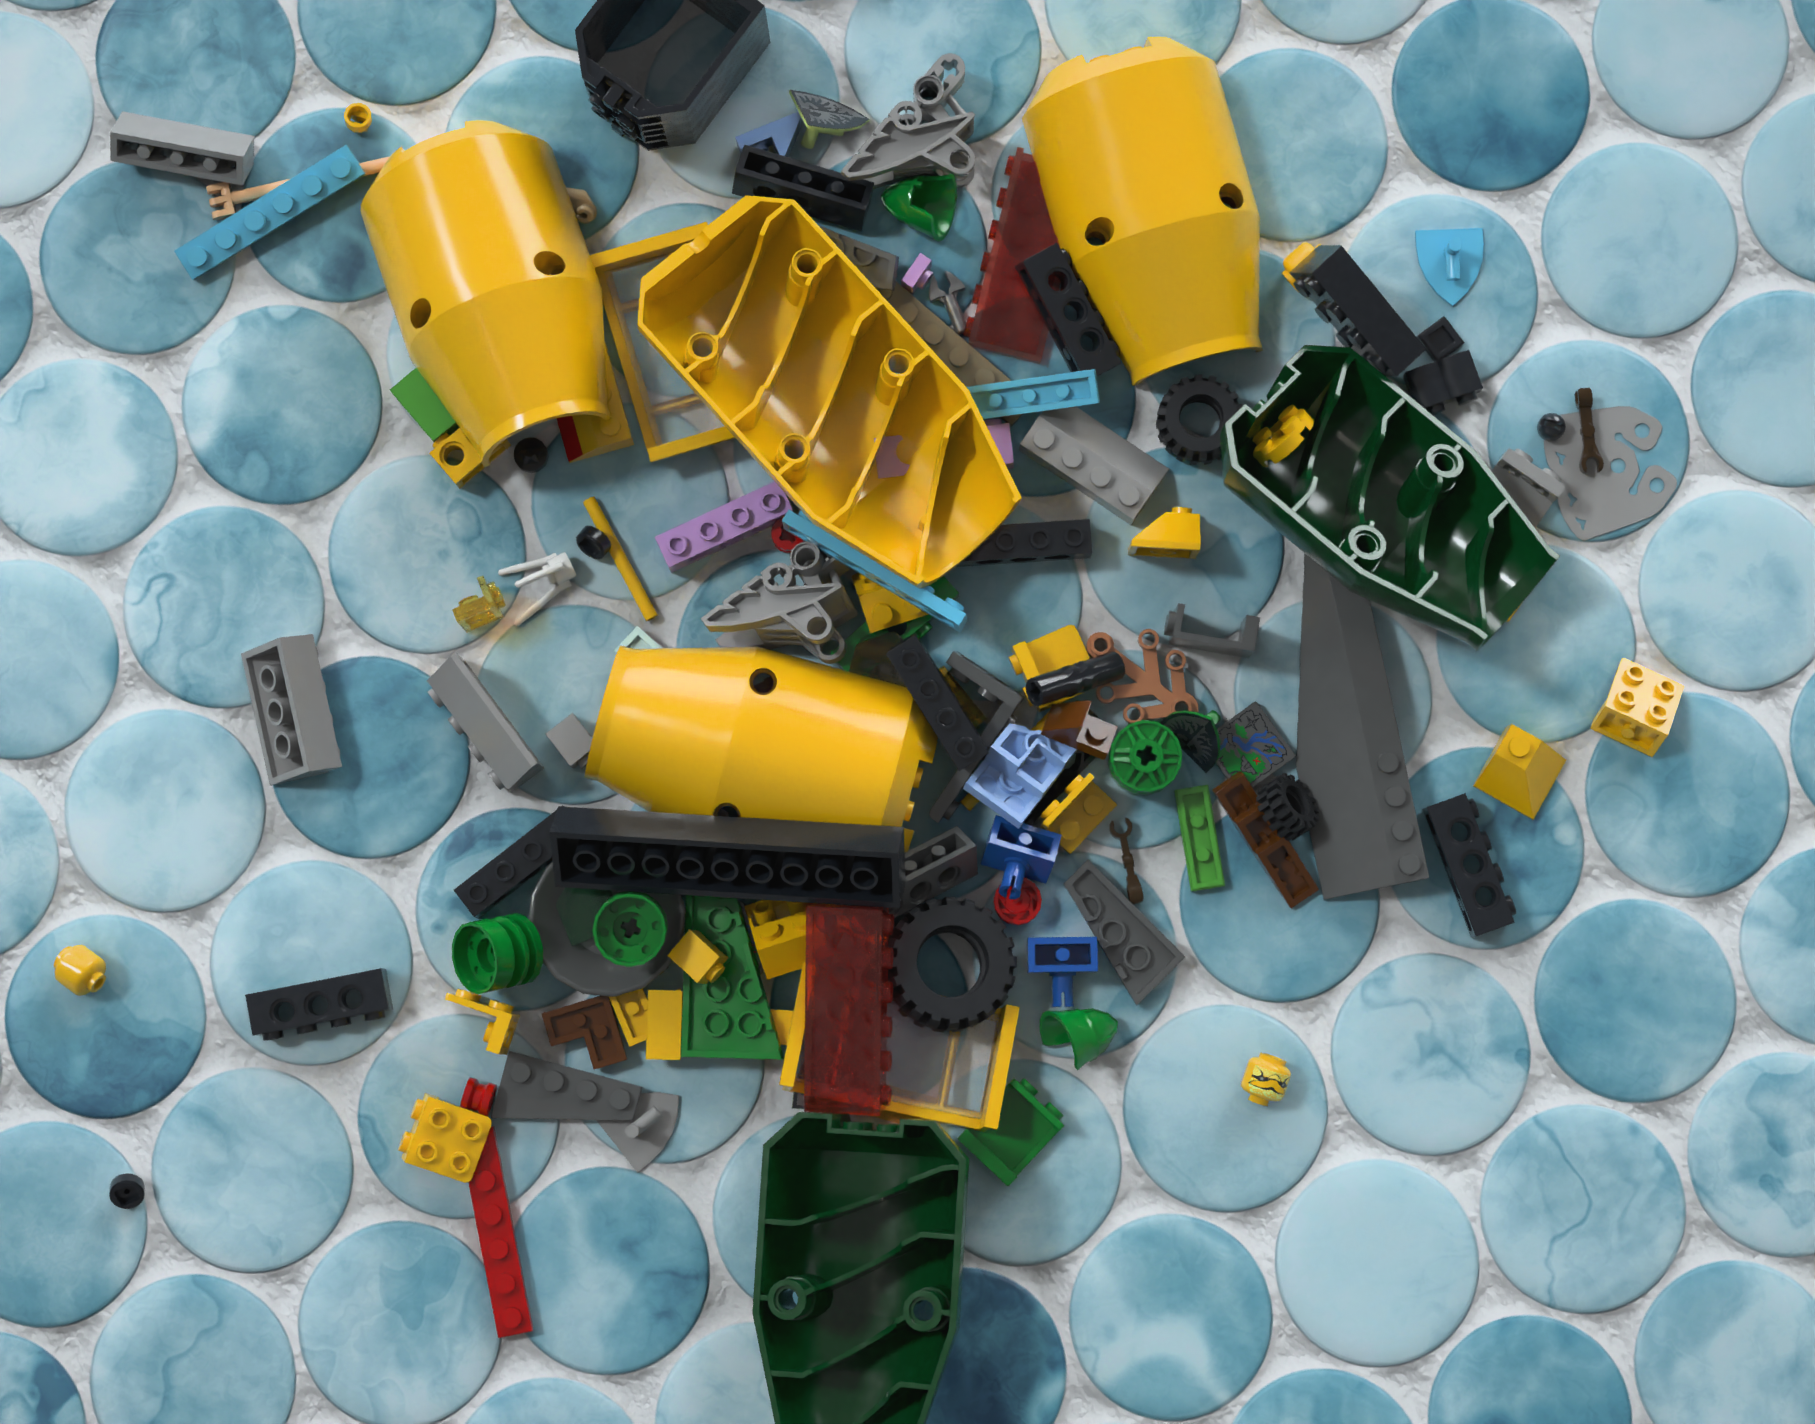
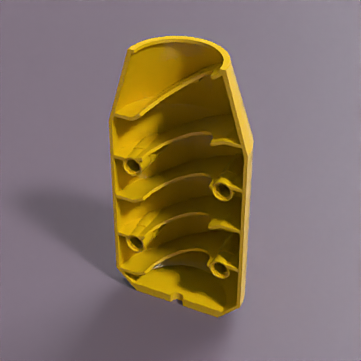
(805, 377)

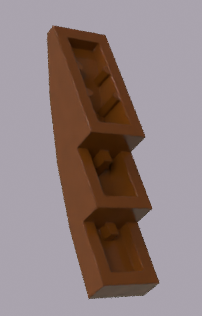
(1272, 852)

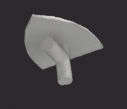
(650, 1130)

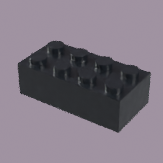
(1356, 309)

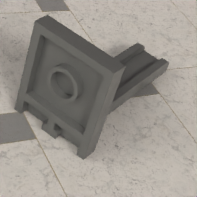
(992, 689)

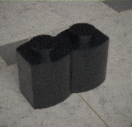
(1444, 382)

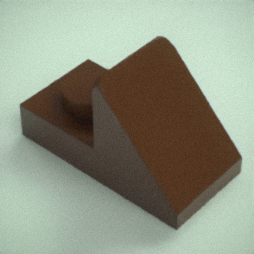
(1074, 727)

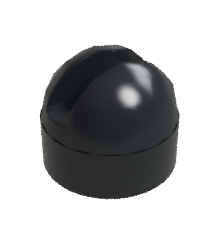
(1550, 433)

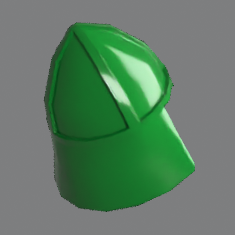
(923, 203)
(1086, 1029)

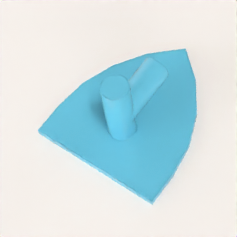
(1450, 260)

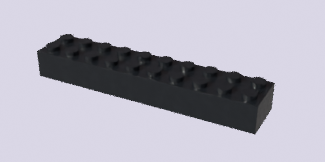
(728, 857)

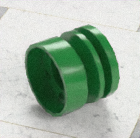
(1126, 766)
(611, 936)
(497, 953)

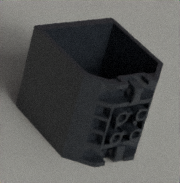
(678, 123)

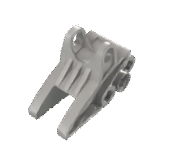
(919, 148)
(788, 613)

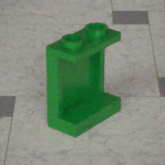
(1021, 1132)

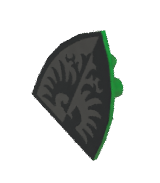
(1196, 735)

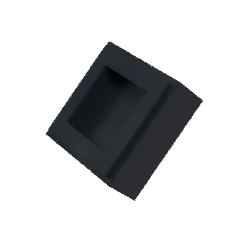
(1440, 339)

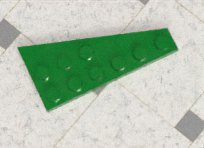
(733, 1012)

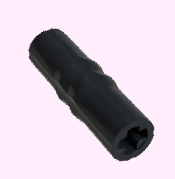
(1075, 678)

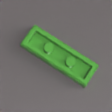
(1199, 838)

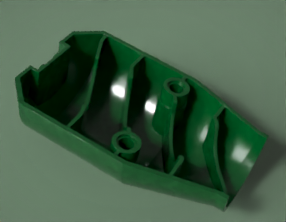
(1387, 498)
(870, 1245)

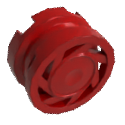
(1019, 910)

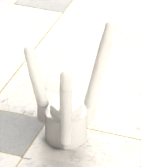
(556, 569)

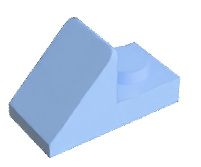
(779, 133)

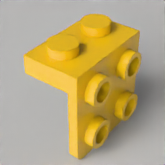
(882, 607)
(1046, 655)
(445, 1138)

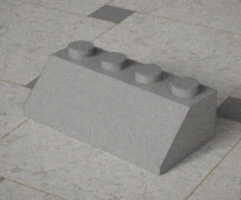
(1094, 460)
(291, 709)
(484, 723)

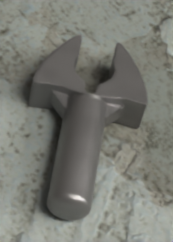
(949, 300)

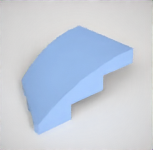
(1018, 772)

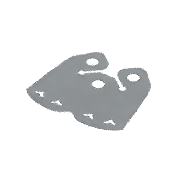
(1605, 495)

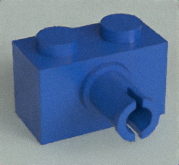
(1020, 854)
(1062, 959)

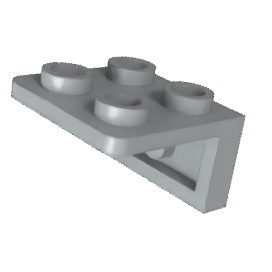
(1527, 484)

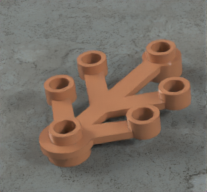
(1146, 681)

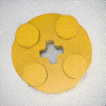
(1282, 437)

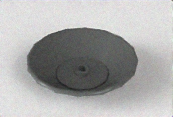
(583, 964)

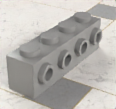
(182, 148)

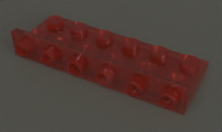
(1005, 313)
(847, 1009)

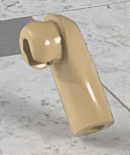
(582, 205)

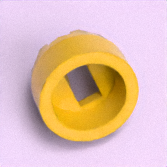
(360, 113)

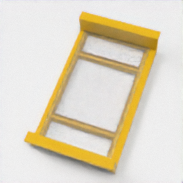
(666, 408)
(933, 1074)

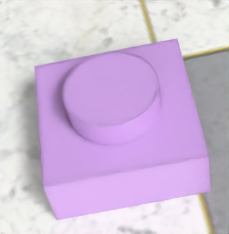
(918, 274)

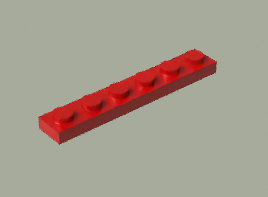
(499, 1243)

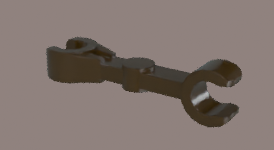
(1584, 403)
(1133, 885)

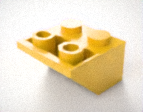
(779, 934)

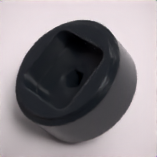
(531, 455)
(593, 542)
(127, 1191)

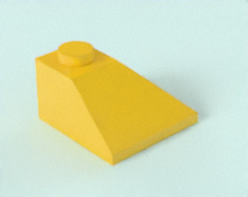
(1170, 536)
(1520, 771)

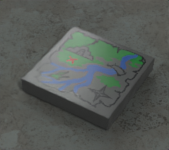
(1251, 746)

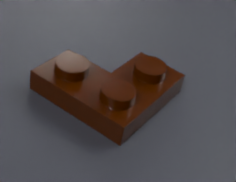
(593, 1021)

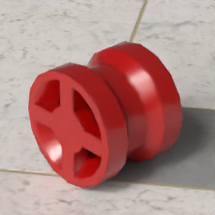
(788, 540)
(478, 1096)

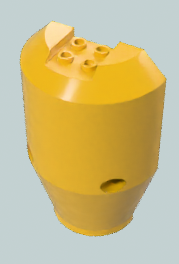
(1144, 161)
(490, 280)
(818, 747)

